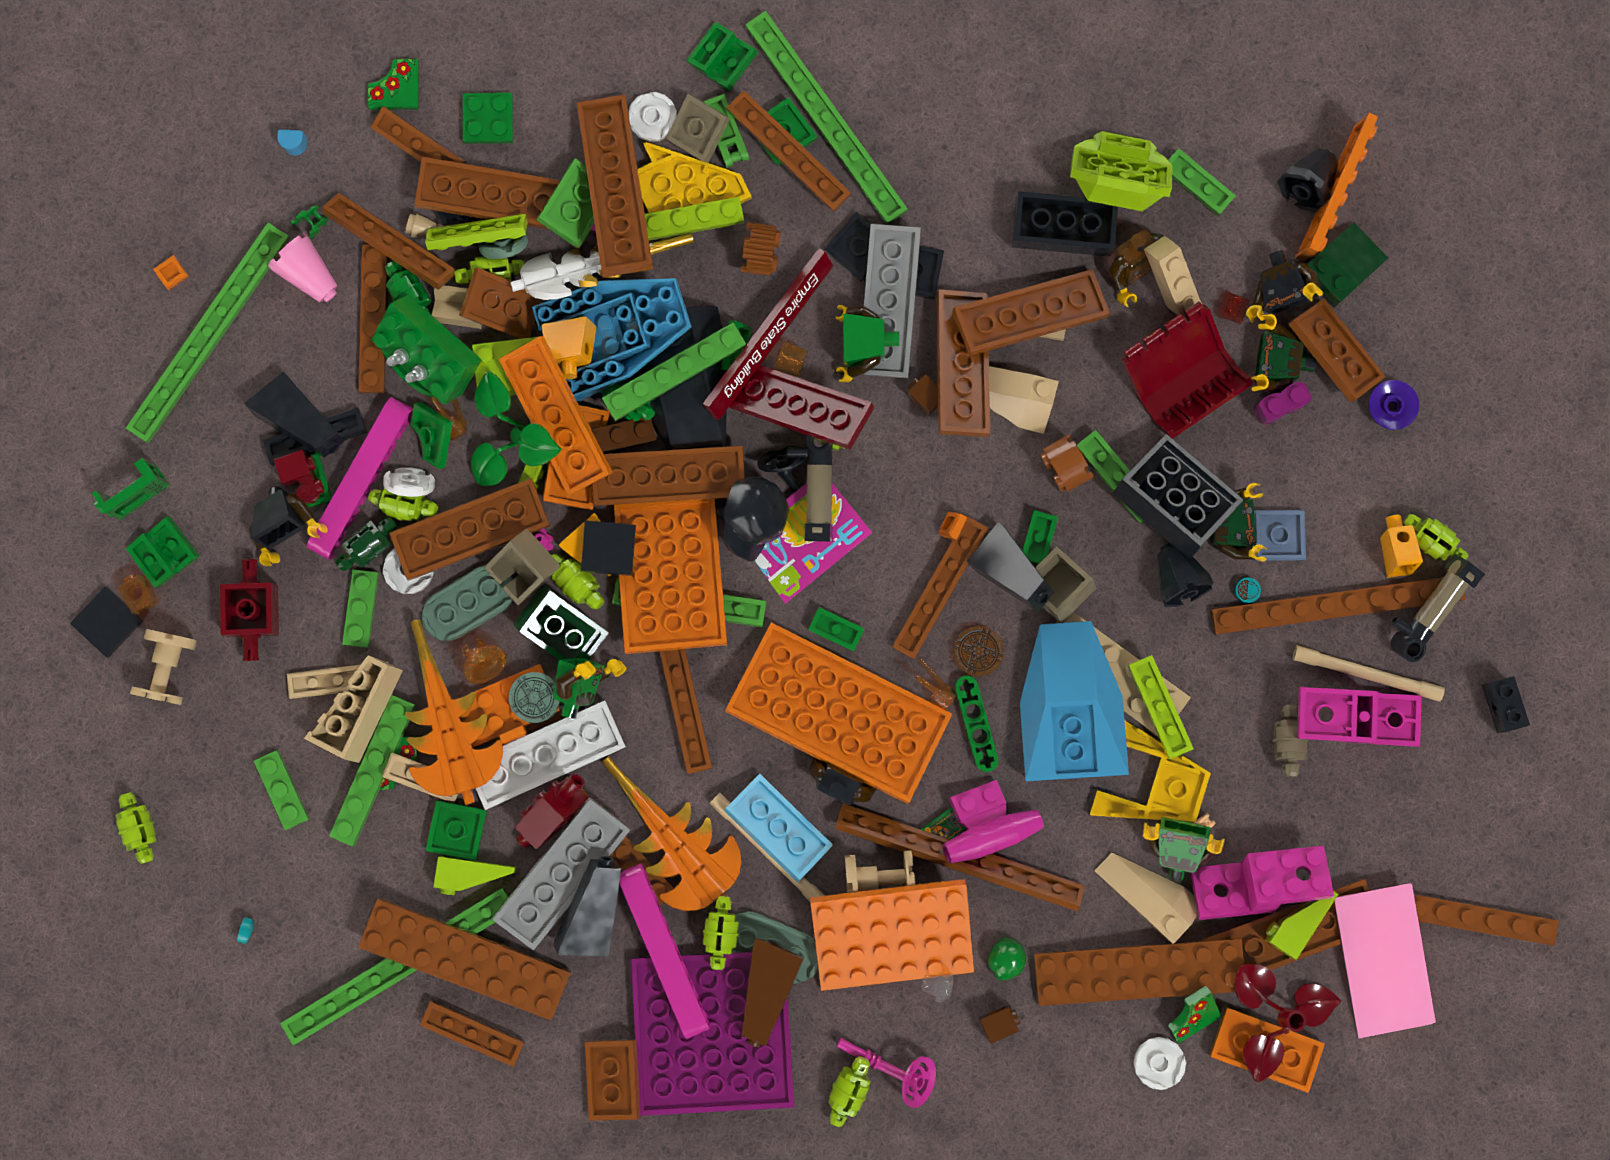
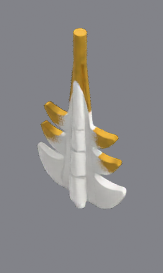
(547, 280)

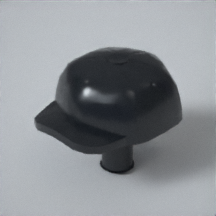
(753, 516)

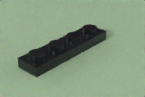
(346, 424)

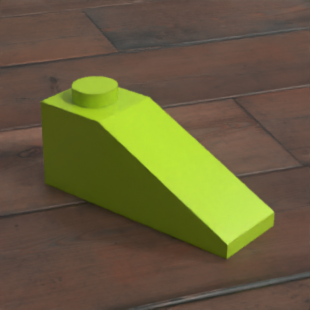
(461, 874)
(1296, 928)

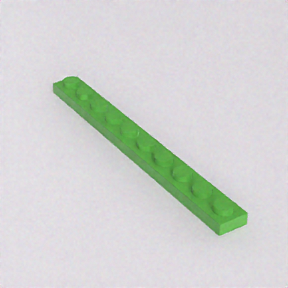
(826, 118)
(207, 333)
(380, 977)

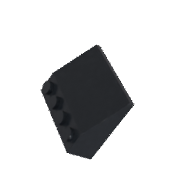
(1177, 496)

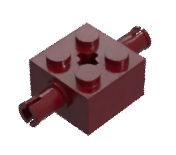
(238, 598)
(550, 811)

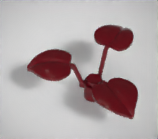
(1313, 1008)

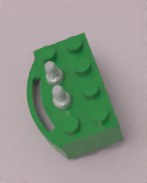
(425, 351)

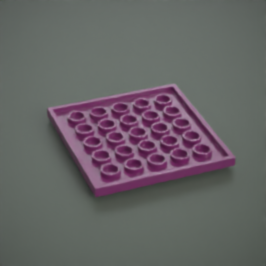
(717, 1066)

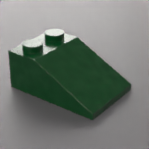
(1346, 263)
(559, 626)

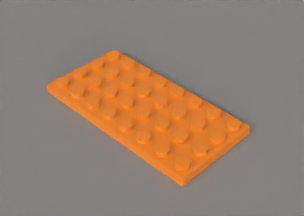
(839, 713)

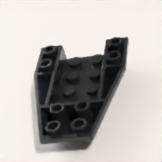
(680, 411)

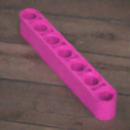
(359, 477)
(663, 951)

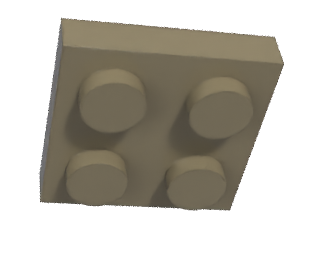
(698, 128)

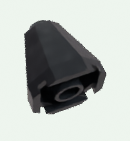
(1310, 180)
(1180, 577)

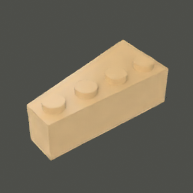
(357, 710)

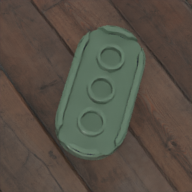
(465, 605)
(780, 934)

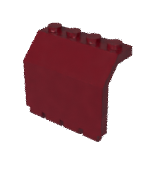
(1183, 371)

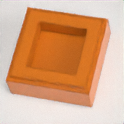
(171, 272)
(952, 525)
(513, 734)

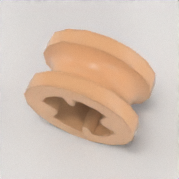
(1204, 820)

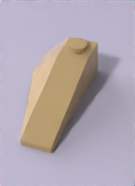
(1157, 899)

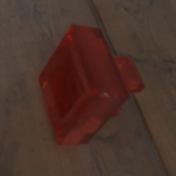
(1233, 307)

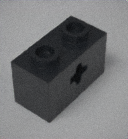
(1505, 704)

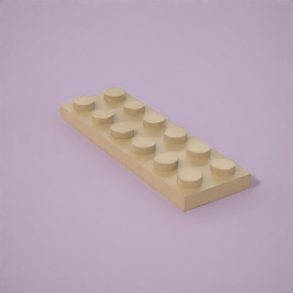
(1132, 702)

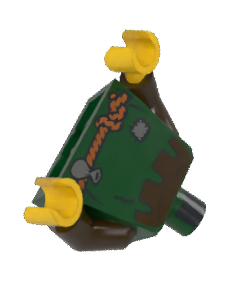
(1279, 357)
(1237, 534)

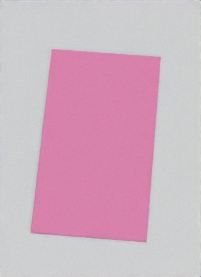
(1384, 960)

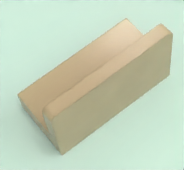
(448, 306)

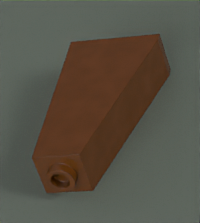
(769, 984)

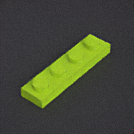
(694, 218)
(475, 232)
(1160, 707)

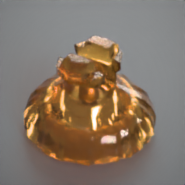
(483, 662)

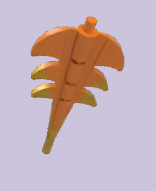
(457, 765)
(702, 874)

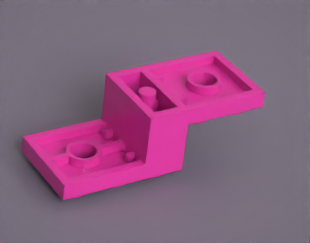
(1359, 717)
(1262, 882)

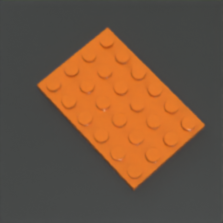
(675, 577)
(892, 934)

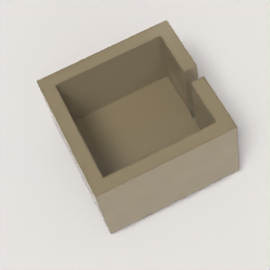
(527, 558)
(1068, 582)

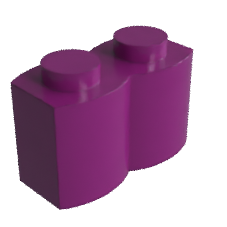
(1279, 404)

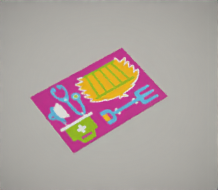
(795, 563)

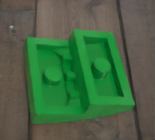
(722, 56)
(162, 552)

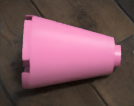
(305, 269)

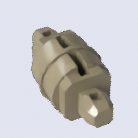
(1286, 745)

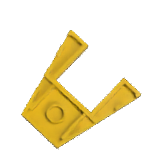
(1175, 789)

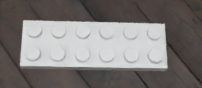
(552, 753)

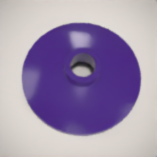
(1402, 396)

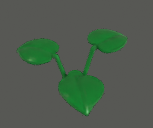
(535, 441)

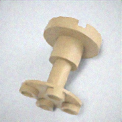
(165, 655)
(869, 878)

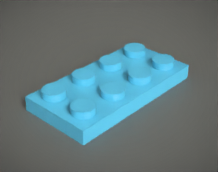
(778, 827)

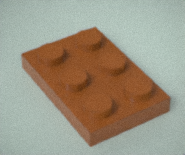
(497, 306)
(612, 1080)

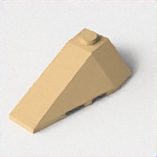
(1022, 398)

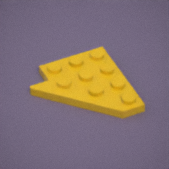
(684, 181)

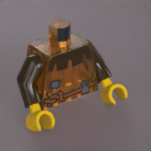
(1131, 263)

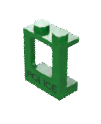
(135, 494)

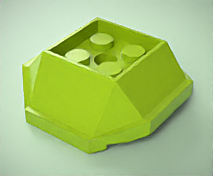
(1121, 171)

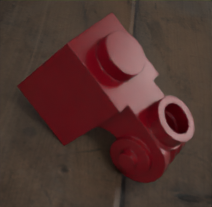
(300, 468)

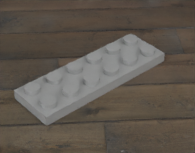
(892, 291)
(557, 874)

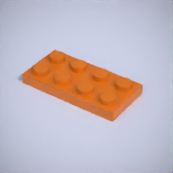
(554, 490)
(495, 703)
(1300, 1052)

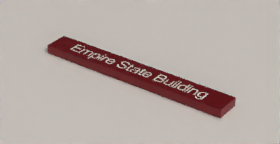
(768, 334)

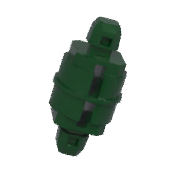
(366, 544)

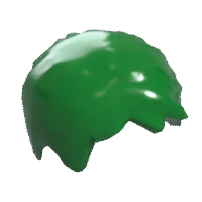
(1007, 959)

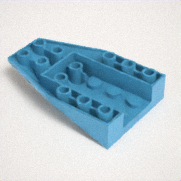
(631, 322)
(1071, 707)

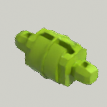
(463, 276)
(402, 506)
(1440, 532)
(576, 584)
(136, 828)
(712, 932)
(849, 1091)

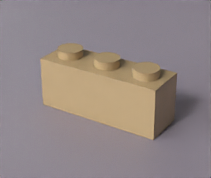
(1172, 275)

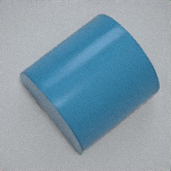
(292, 141)

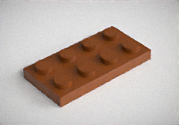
(1337, 350)

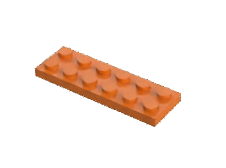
(1325, 217)
(552, 404)

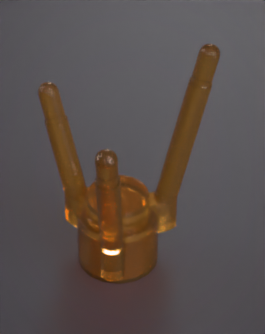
(459, 423)
(942, 696)

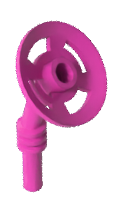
(909, 1077)

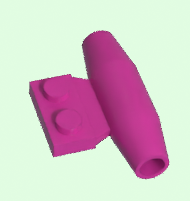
(987, 825)

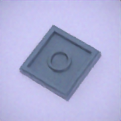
(1281, 533)

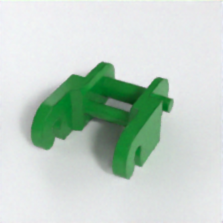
(305, 215)

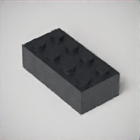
(1064, 224)

